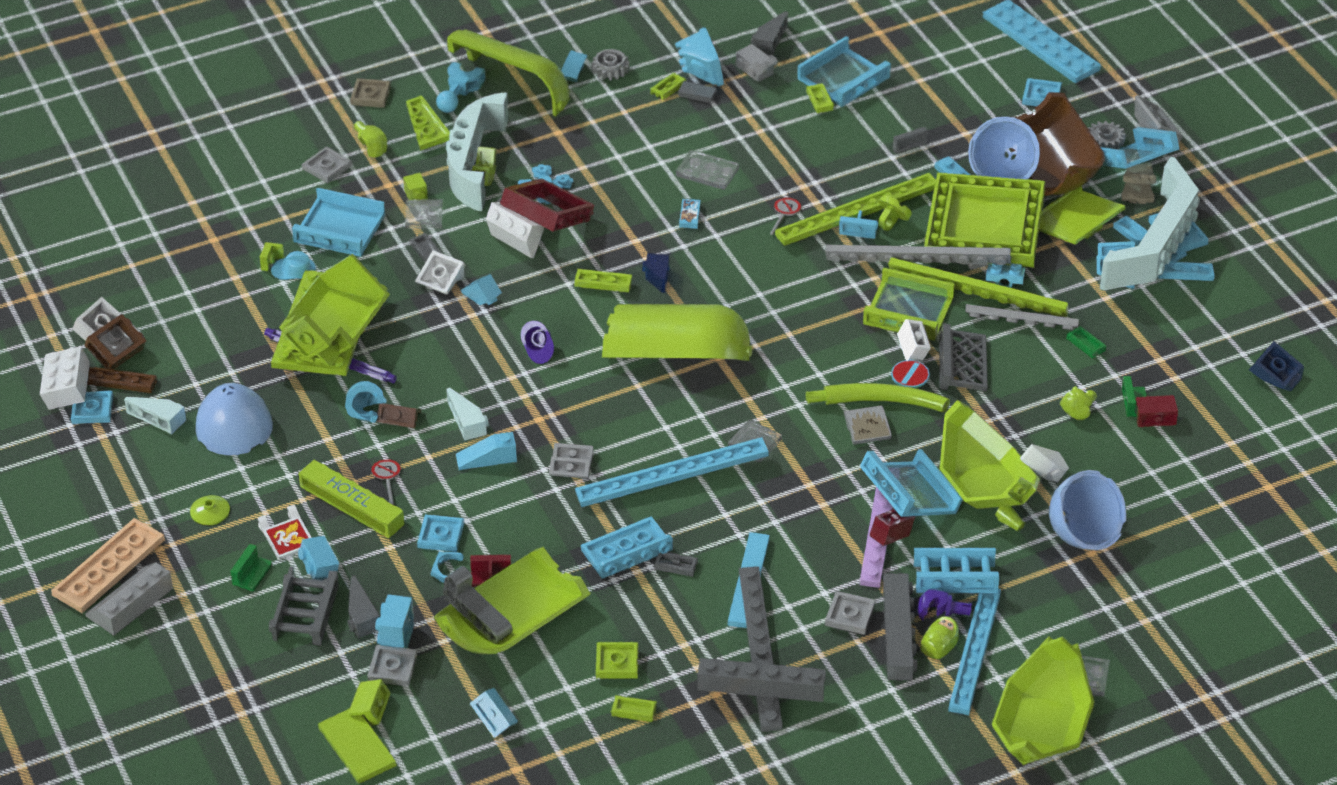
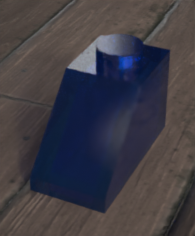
(657, 270)

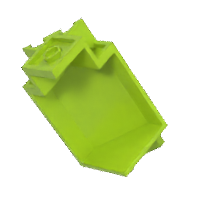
(333, 312)

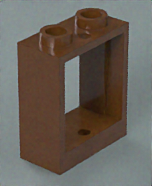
(103, 355)

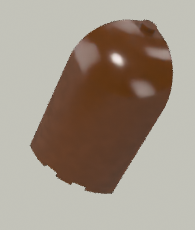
(1066, 146)

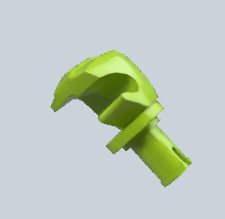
(372, 137)

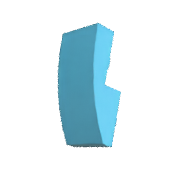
(574, 65)

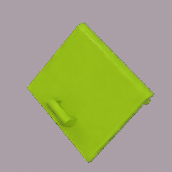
(1077, 215)

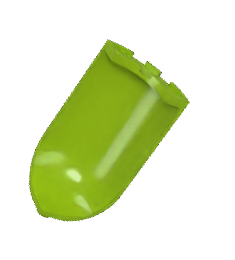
(547, 70)
(676, 332)
(525, 594)

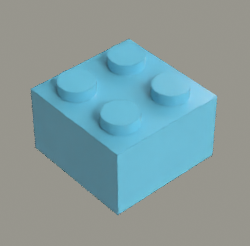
(396, 622)

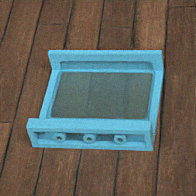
(842, 72)
(1148, 145)
(913, 486)

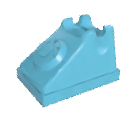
(700, 57)

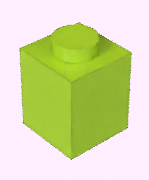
(415, 187)

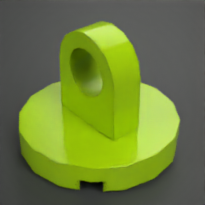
(892, 212)

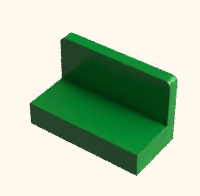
(1129, 396)
(249, 569)

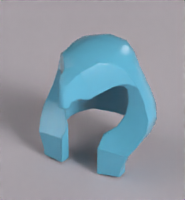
(363, 395)

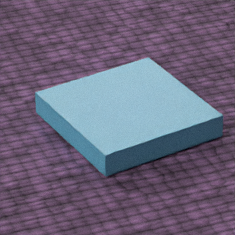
(1037, 90)
(95, 409)
(440, 533)

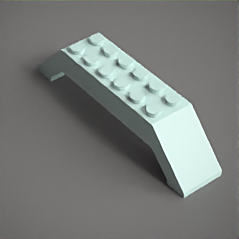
(1148, 259)

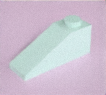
(157, 412)
(467, 416)

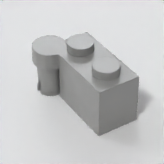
(755, 62)

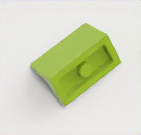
(370, 700)

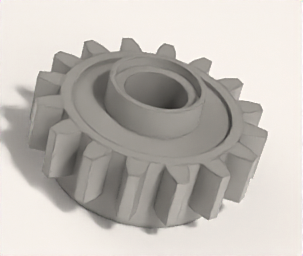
(610, 64)
(1108, 135)

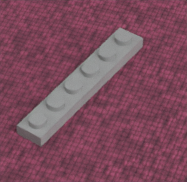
(1013, 316)

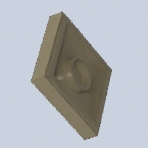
(370, 93)

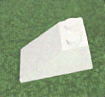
(96, 317)

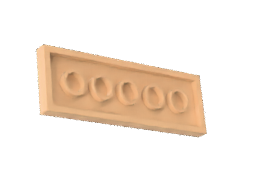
(108, 565)

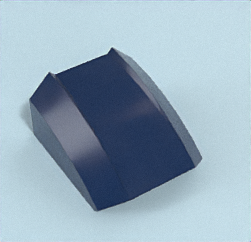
(1278, 368)

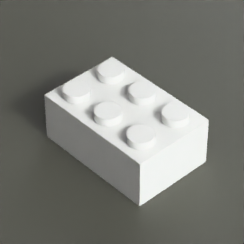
(64, 378)

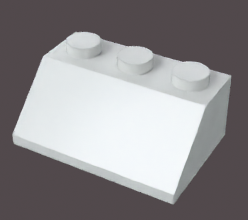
(514, 229)

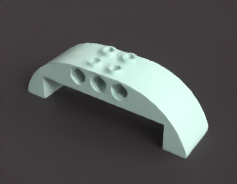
(466, 136)

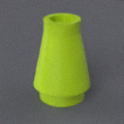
(1008, 516)

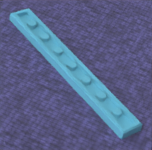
(974, 653)

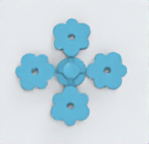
(544, 172)

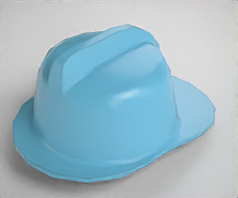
(292, 266)

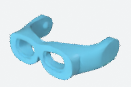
(442, 557)

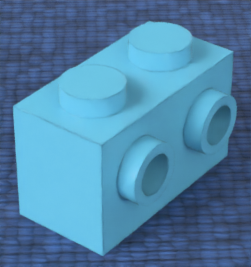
(318, 557)

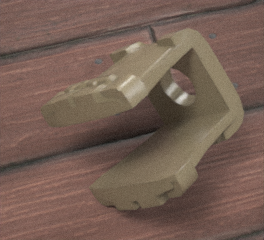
(1137, 184)

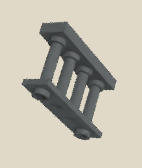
(320, 615)

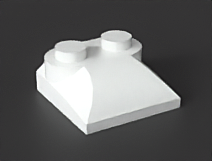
(441, 272)

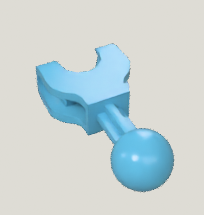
(460, 83)

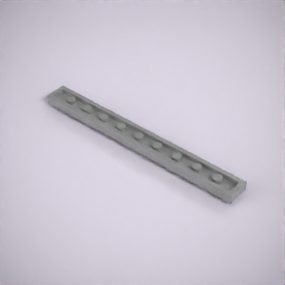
(919, 254)

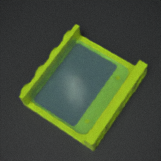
(912, 298)

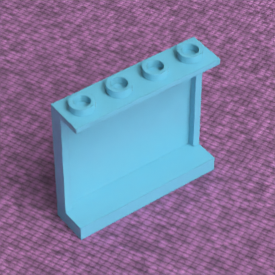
(340, 222)

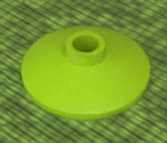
(210, 510)

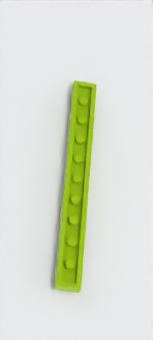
(867, 204)
(985, 289)

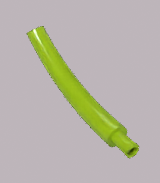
(878, 392)

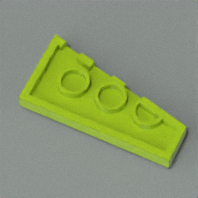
(426, 124)

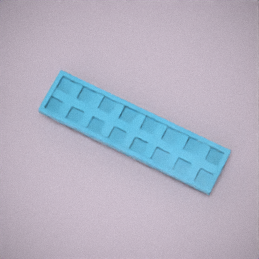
(1042, 41)

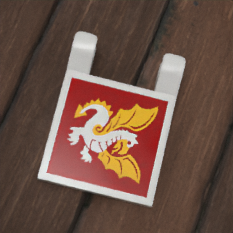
(286, 536)

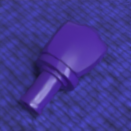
(943, 602)

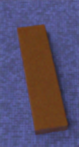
(121, 380)

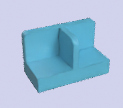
(858, 226)
(493, 712)

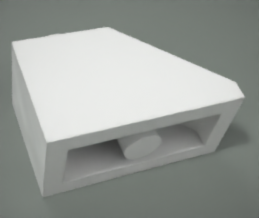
(1045, 462)

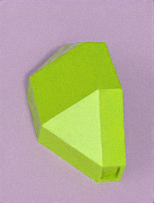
(982, 462)
(1045, 703)

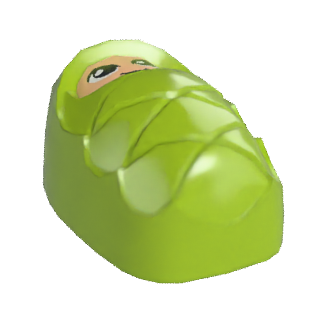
(940, 638)

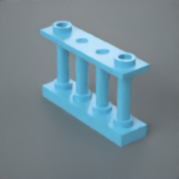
(956, 581)

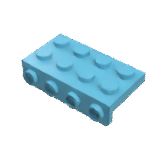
(627, 547)

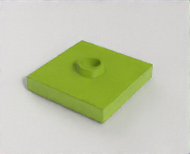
(617, 660)

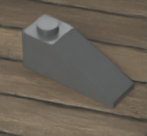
(770, 34)
(361, 611)

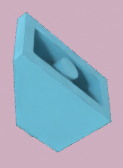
(482, 290)

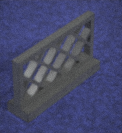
(947, 345)

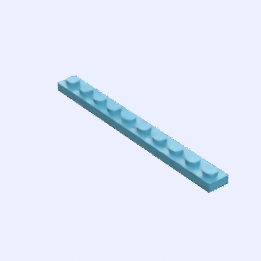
(671, 472)

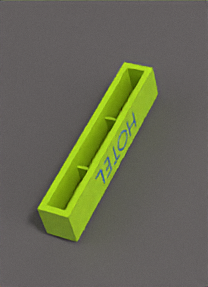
(351, 498)

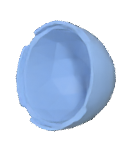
(994, 139)
(233, 420)
(1092, 511)

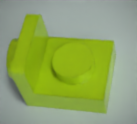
(269, 253)

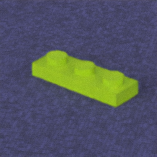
(603, 280)

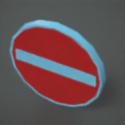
(910, 374)

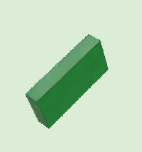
(1086, 342)

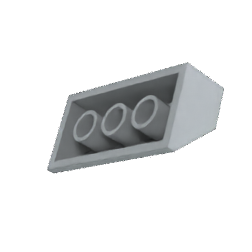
(131, 598)

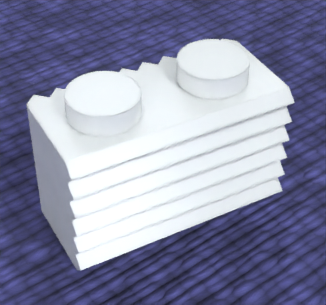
(914, 340)

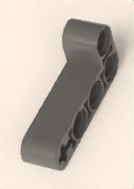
(474, 607)

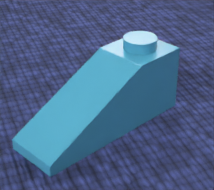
(490, 451)

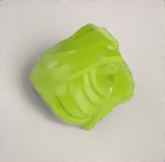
(1077, 403)

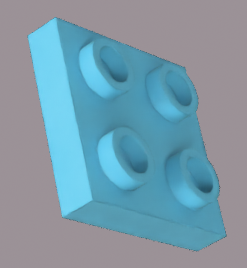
(1013, 273)

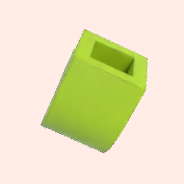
(486, 163)

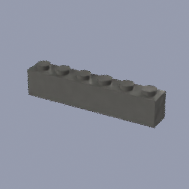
(898, 627)
(761, 679)

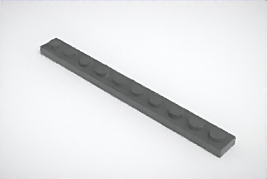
(759, 642)

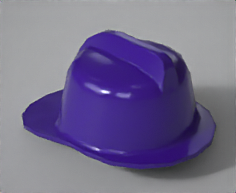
(537, 342)

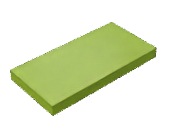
(357, 745)

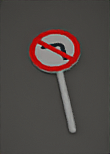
(787, 207)
(386, 470)

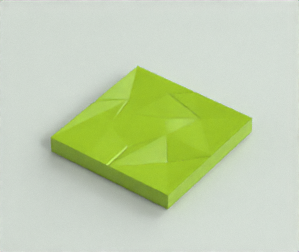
(987, 214)

